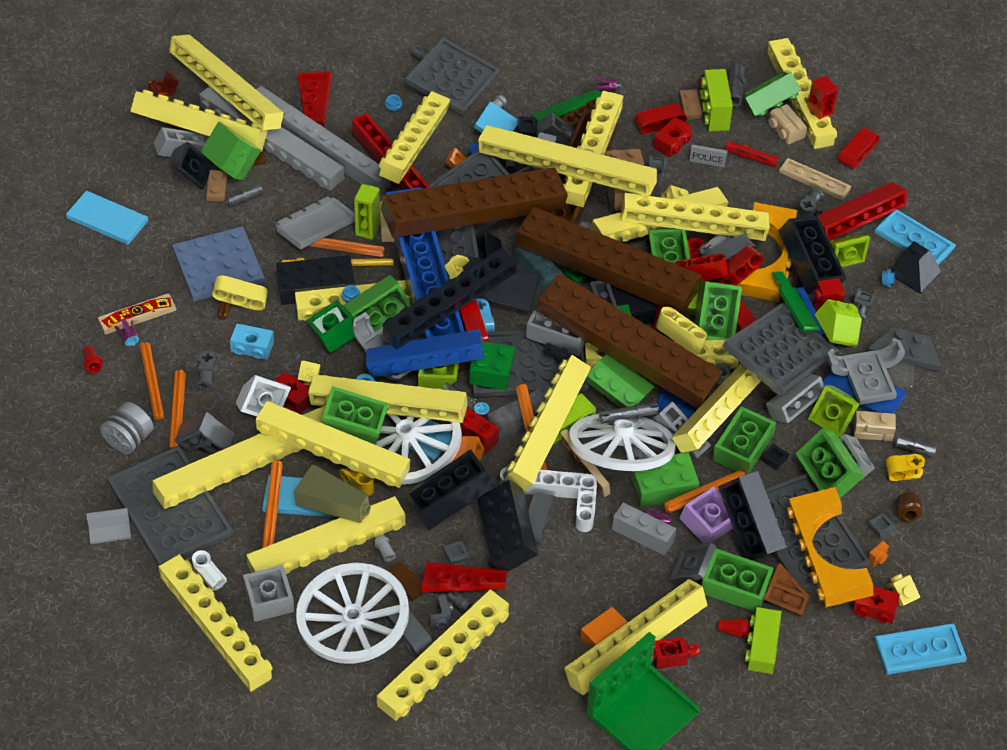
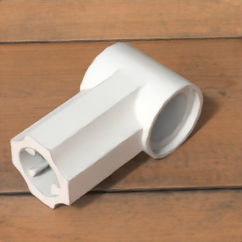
(209, 572)

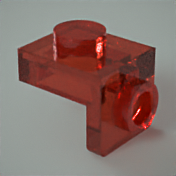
(164, 87)

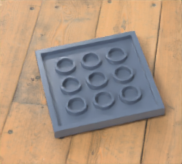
(217, 255)

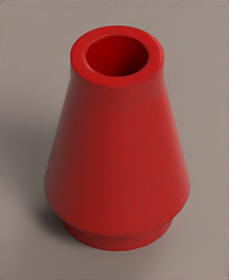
(92, 361)
(737, 627)

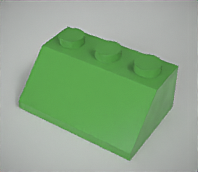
(772, 93)
(669, 244)
(379, 302)
(619, 382)

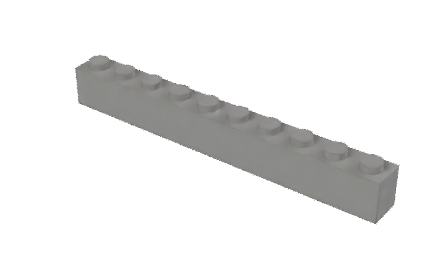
(283, 144)
(354, 162)

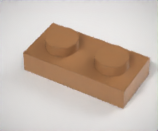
(691, 103)
(216, 185)

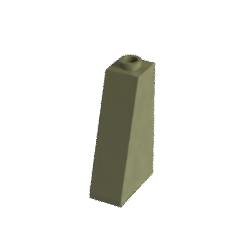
(331, 496)

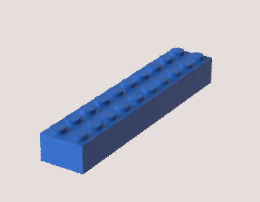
(425, 271)

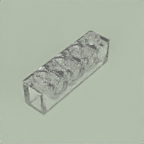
(510, 417)

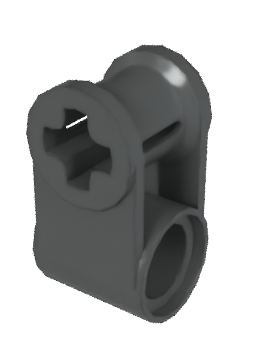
(660, 165)

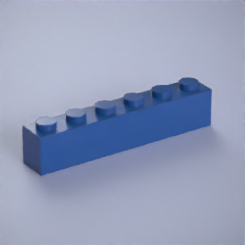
(425, 353)

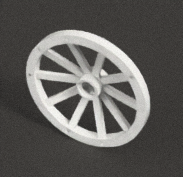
(409, 432)
(622, 434)
(352, 610)

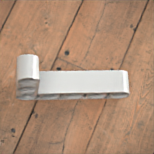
(570, 486)

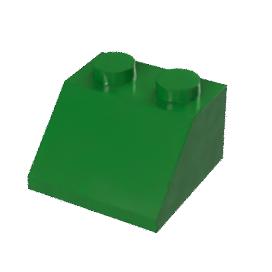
(332, 326)

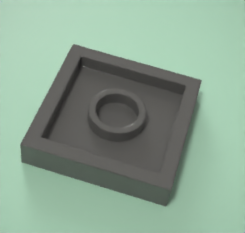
(692, 563)

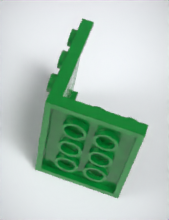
(637, 701)

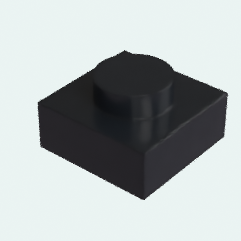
(526, 125)
(775, 456)

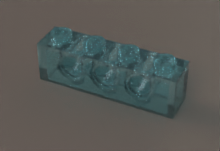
(536, 263)

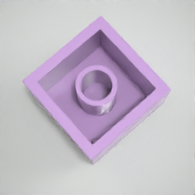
(707, 516)

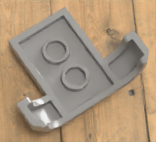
(369, 339)
(869, 371)

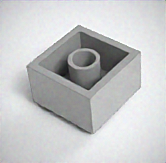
(268, 593)

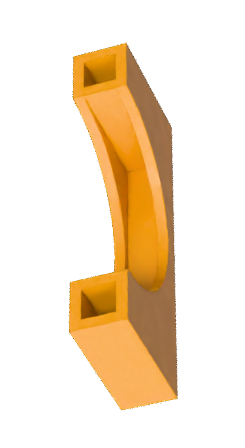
(761, 282)
(834, 583)

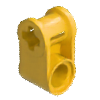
(903, 468)
(358, 480)

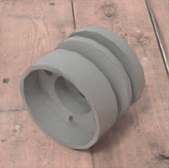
(126, 427)

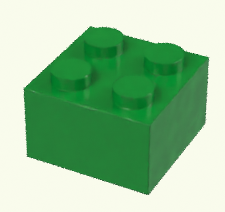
(495, 368)

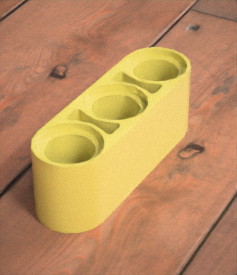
(240, 293)
(681, 329)

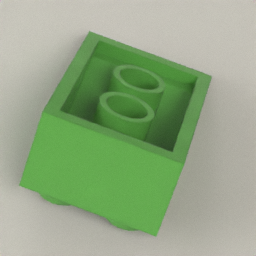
(230, 151)

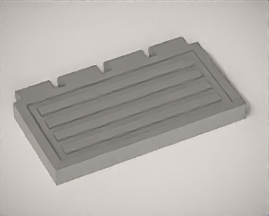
(315, 222)

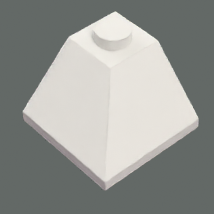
(258, 391)

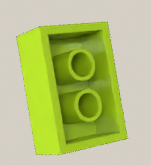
(716, 100)

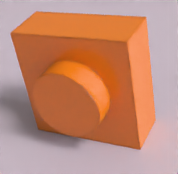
(454, 158)
(878, 554)

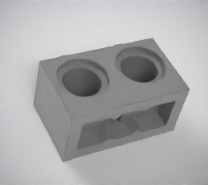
(857, 454)

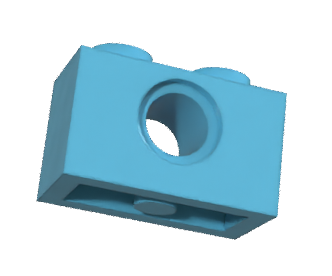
(252, 341)

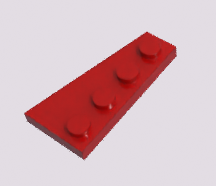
(315, 94)
(449, 577)

